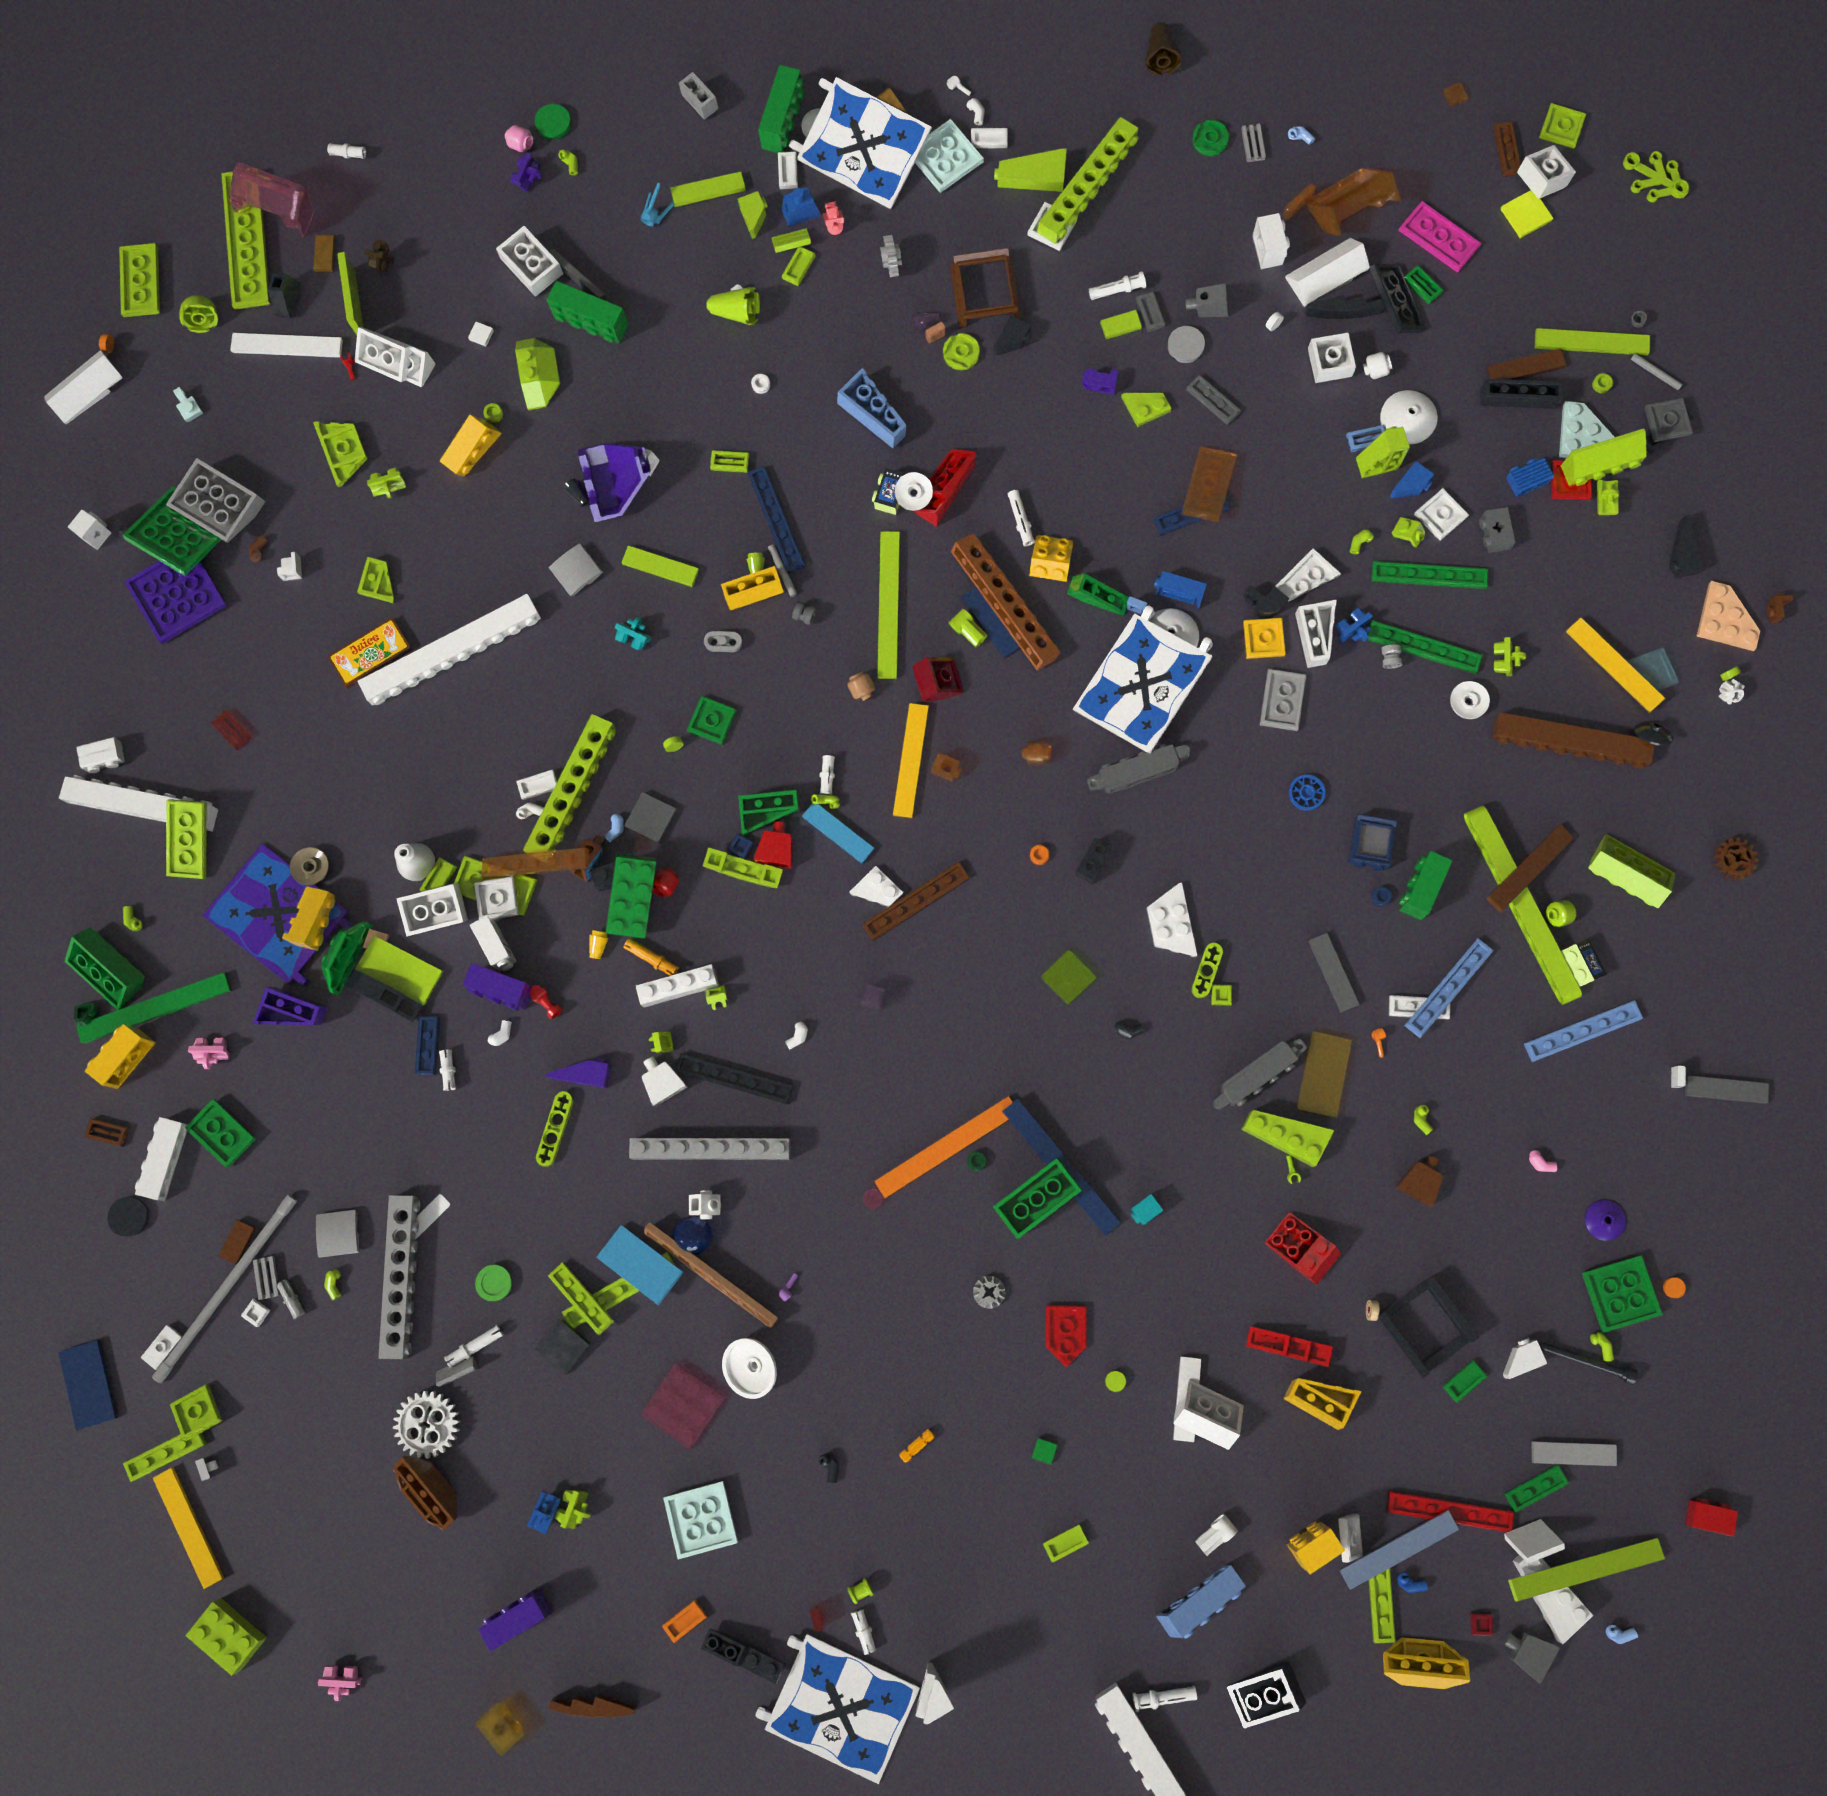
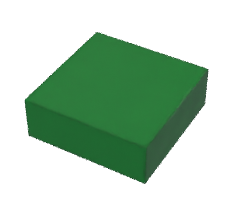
(1044, 1451)

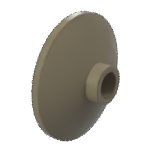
(300, 866)

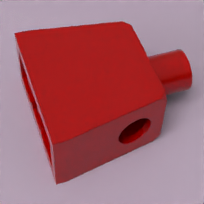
(775, 847)

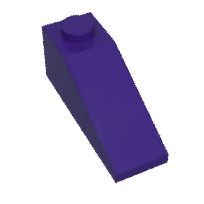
(588, 1073)

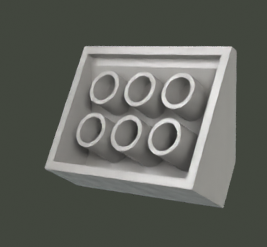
(215, 501)

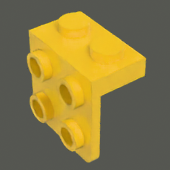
(1051, 558)

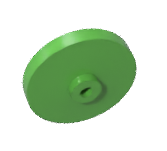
(493, 1283)

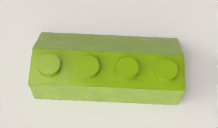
(1605, 458)
(1632, 871)

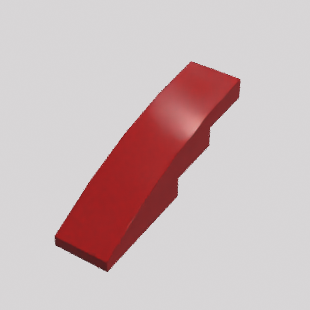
(1289, 1346)

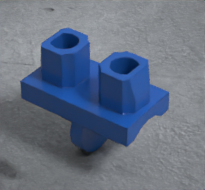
(1347, 630)
(544, 1512)

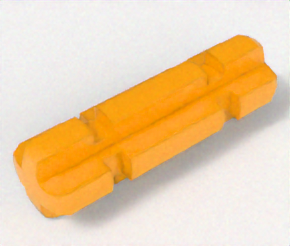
(916, 1445)

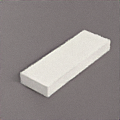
(1406, 1006)

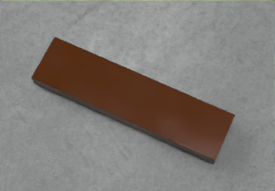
(1528, 366)

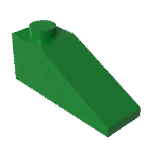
(1097, 594)

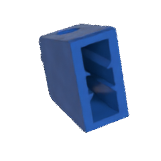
(799, 207)

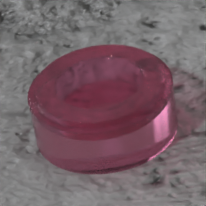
(872, 1199)

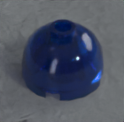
(693, 1234)

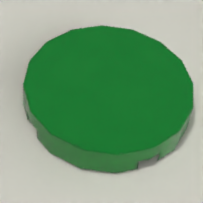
(552, 121)
(1210, 137)

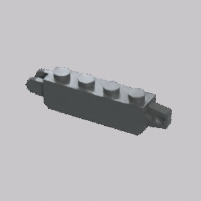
(1138, 769)
(1258, 1073)

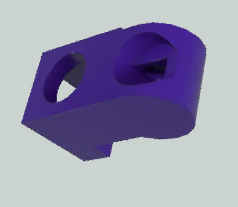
(1100, 381)

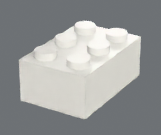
(529, 261)
(432, 909)

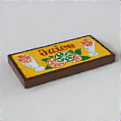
(369, 652)

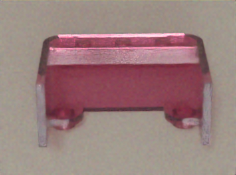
(272, 195)

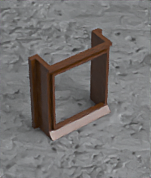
(977, 258)

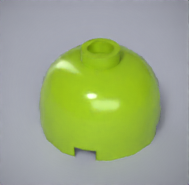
(198, 314)

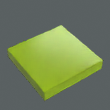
(1562, 125)
(196, 1412)

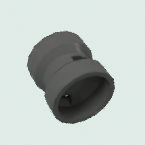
(804, 613)

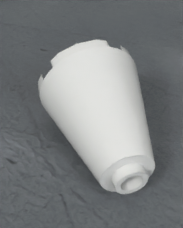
(414, 861)

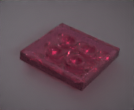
(682, 1406)

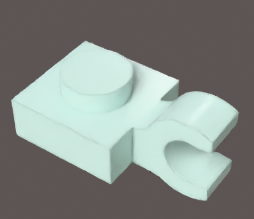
(188, 407)

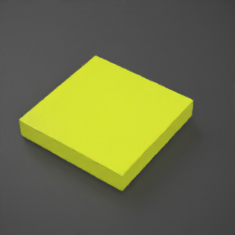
(1526, 213)

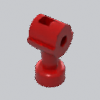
(541, 996)

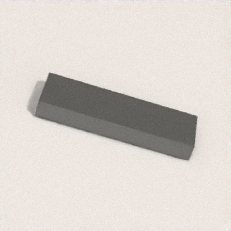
(1213, 399)

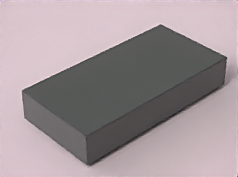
(1150, 311)

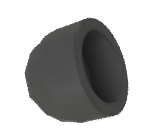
(1643, 315)

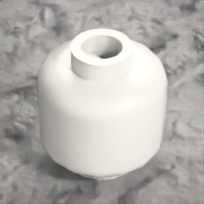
(1377, 365)

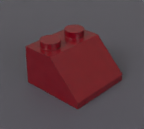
(937, 678)

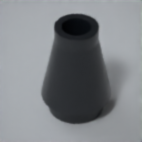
(576, 492)

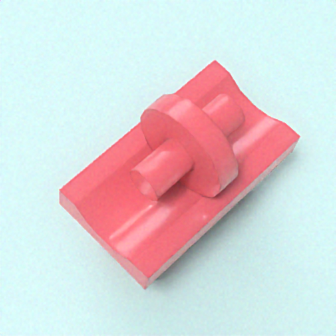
(833, 218)

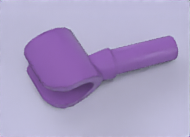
(784, 1293)

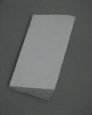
(459, 1370)

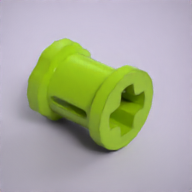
(860, 1591)

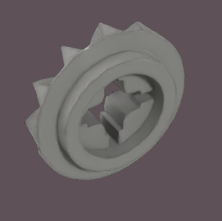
(999, 1292)

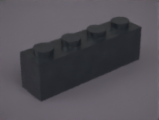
(1521, 393)

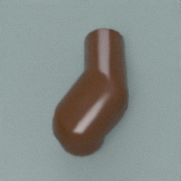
(255, 549)

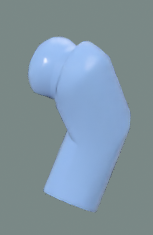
(617, 827)
(1620, 1636)

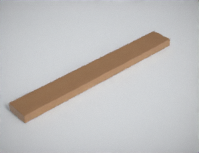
(710, 1275)

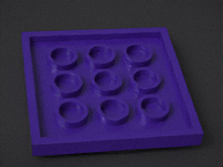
(174, 600)

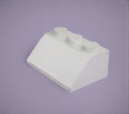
(1209, 1415)

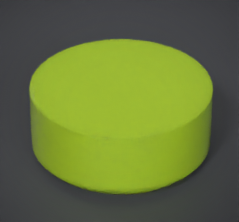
(1602, 383)
(493, 413)
(1730, 673)
(673, 744)
(1115, 1381)

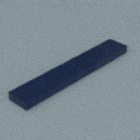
(776, 519)

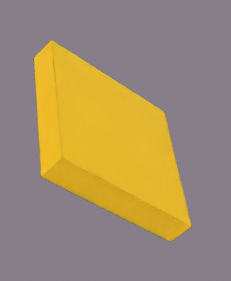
(1264, 638)

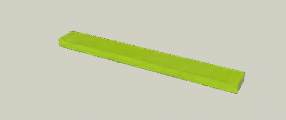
(888, 605)
(1586, 1569)

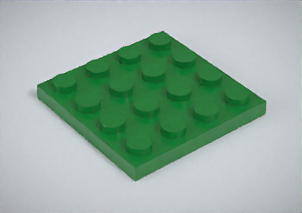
(171, 536)

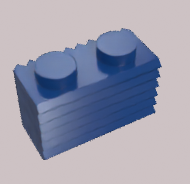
(1529, 477)

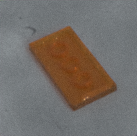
(1209, 484)

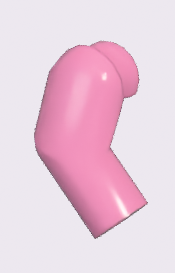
(1540, 1164)

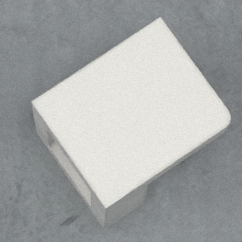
(290, 568)

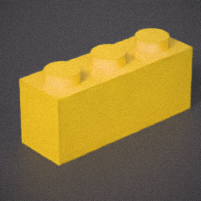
(752, 588)

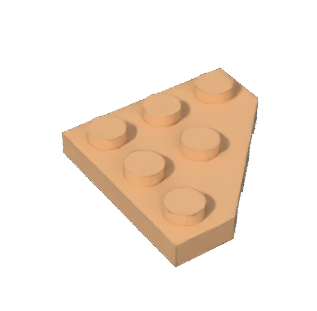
(1726, 619)

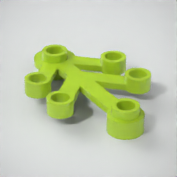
(1657, 177)

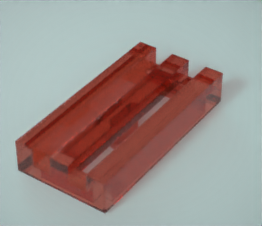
(220, 718)

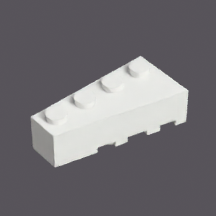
(1560, 1607)

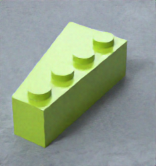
(1293, 1137)

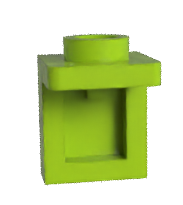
(1409, 530)

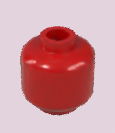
(665, 882)

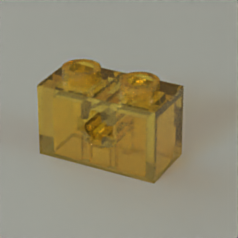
(503, 1739)

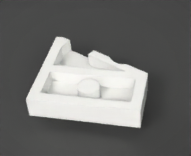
(877, 888)

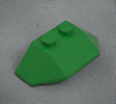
(343, 954)

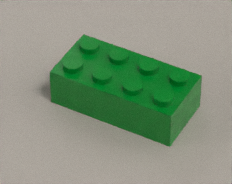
(781, 109)
(587, 312)
(630, 895)
(1038, 1197)

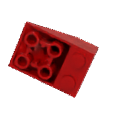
(1303, 1248)

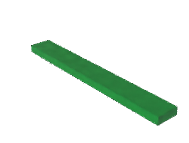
(155, 1007)

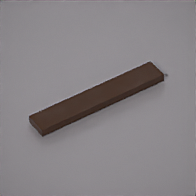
(1529, 868)
(915, 901)

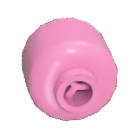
(519, 138)

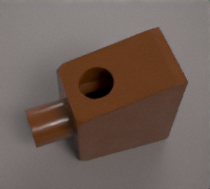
(1422, 1181)

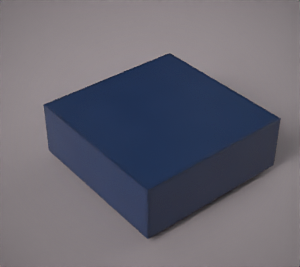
(741, 846)

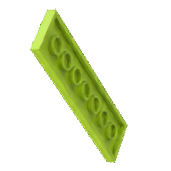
(245, 252)

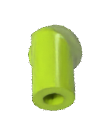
(571, 160)
(1358, 539)
(826, 799)
(129, 920)
(330, 1281)
(1601, 1339)

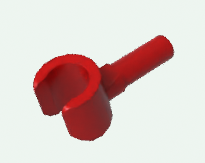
(348, 363)

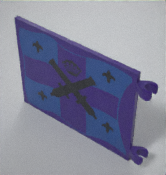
(258, 912)

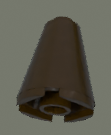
(1162, 51)

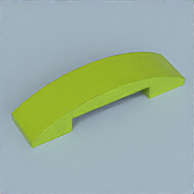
(742, 868)

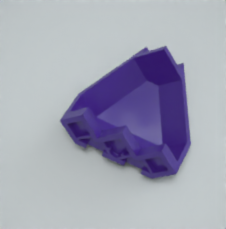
(612, 477)

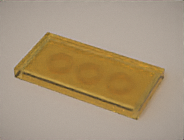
(1324, 1074)

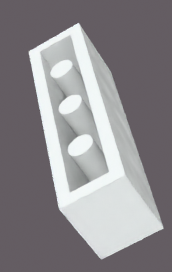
(677, 986)
(161, 1159)

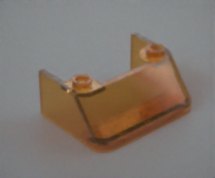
(1351, 195)

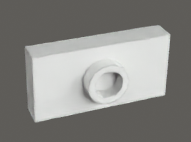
(161, 1347)

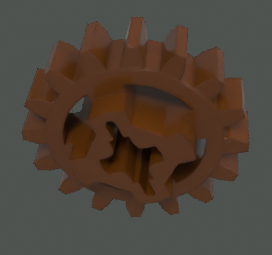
(1744, 858)

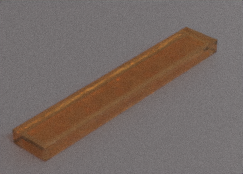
(535, 863)

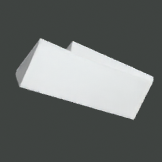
(1329, 271)
(392, 357)
(83, 387)
(933, 1698)

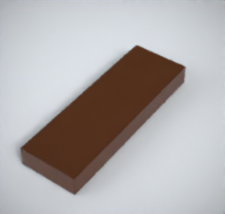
(1507, 148)

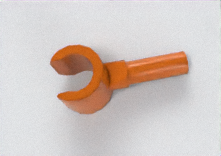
(1377, 1035)

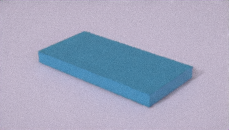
(639, 1265)

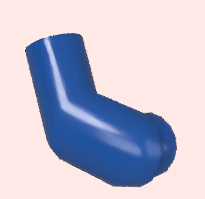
(1409, 1585)

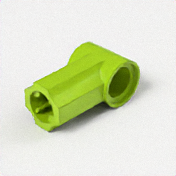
(964, 624)

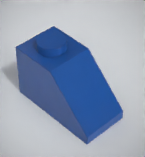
(1413, 482)

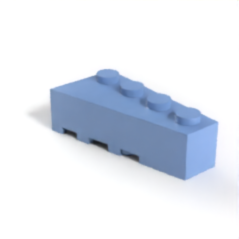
(870, 408)
(1201, 1603)

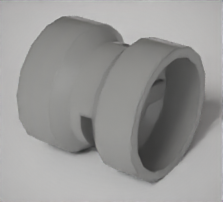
(1391, 656)

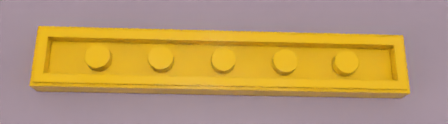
(1615, 665)
(910, 760)
(188, 1528)

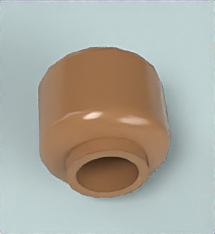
(861, 686)

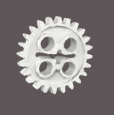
(443, 1428)

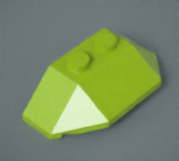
(537, 372)

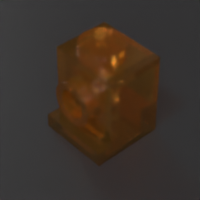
(943, 761)

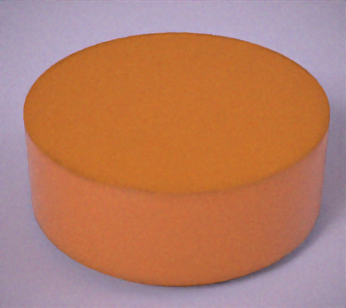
(106, 343)
(1039, 854)
(1674, 1287)

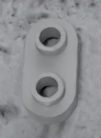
(723, 641)

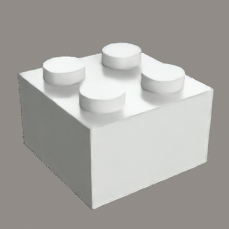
(1546, 171)
(1270, 240)
(1331, 357)

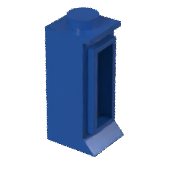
(1180, 588)

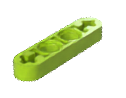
(552, 1128)

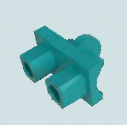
(624, 631)

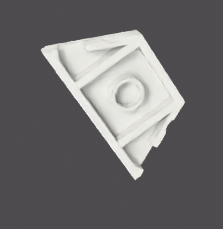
(1171, 922)

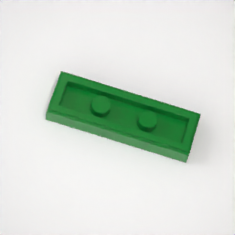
(1536, 1488)

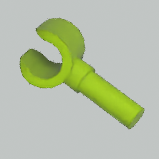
(1292, 1170)

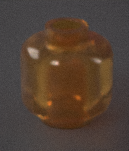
(1036, 752)

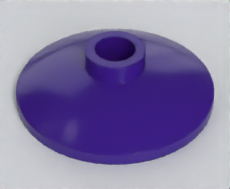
(1595, 1220)

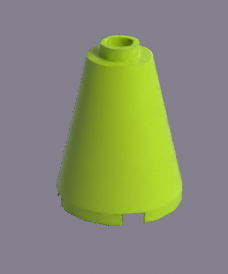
(736, 305)

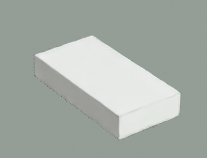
(989, 137)
(787, 170)
(537, 784)

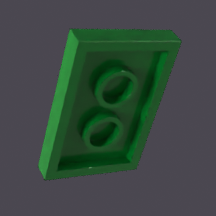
(220, 1133)

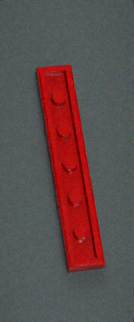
(1461, 1512)

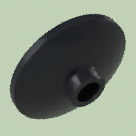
(1654, 733)

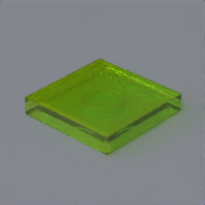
(1068, 977)

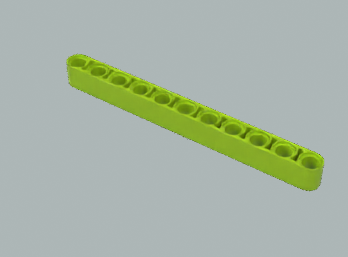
(1524, 907)

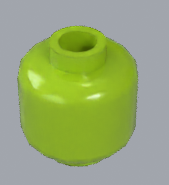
(1561, 913)

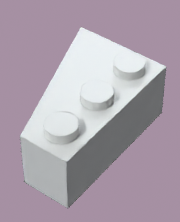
(1315, 630)

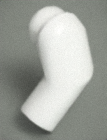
(979, 110)
(799, 1036)

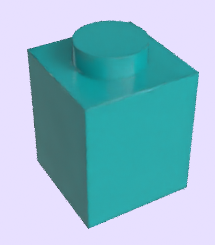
(1145, 1210)

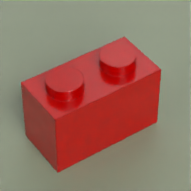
(1711, 1517)

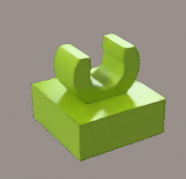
(716, 995)
(662, 1042)

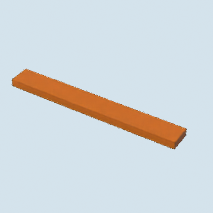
(943, 1149)

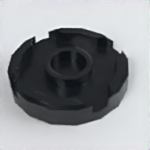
(128, 1216)

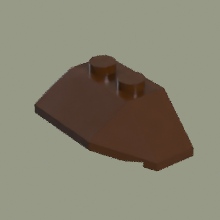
(427, 1491)

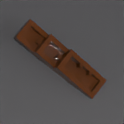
(599, 1707)

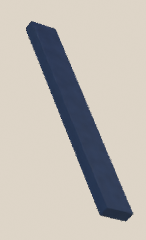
(1048, 1151)

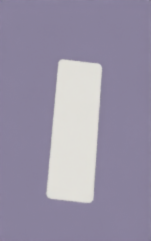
(428, 1215)

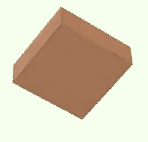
(935, 332)

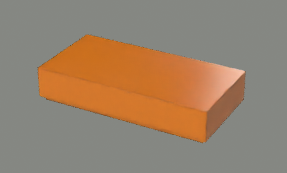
(684, 1621)

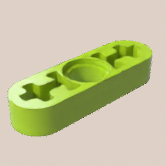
(1216, 958)

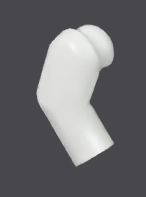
(528, 810)
(502, 1035)

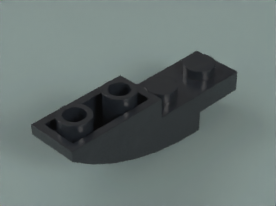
(383, 995)
(743, 1655)

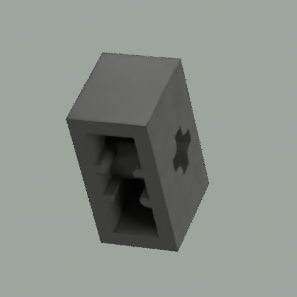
(1501, 522)

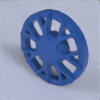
(1306, 792)

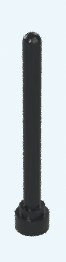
(1628, 1374)

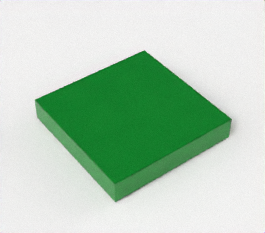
(712, 720)

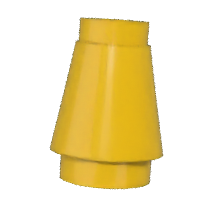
(597, 943)

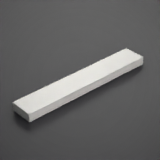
(286, 345)

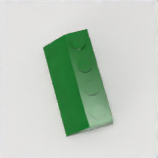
(103, 968)

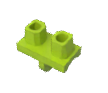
(386, 484)
(1607, 497)
(1506, 665)
(575, 1511)

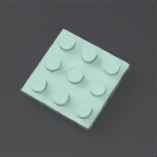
(947, 156)
(700, 1520)

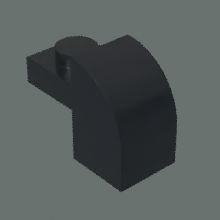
(1266, 606)

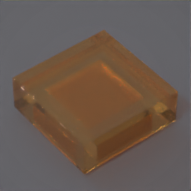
(1455, 94)

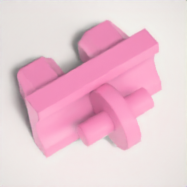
(207, 1054)
(330, 1679)

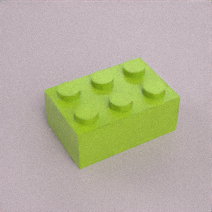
(226, 1636)

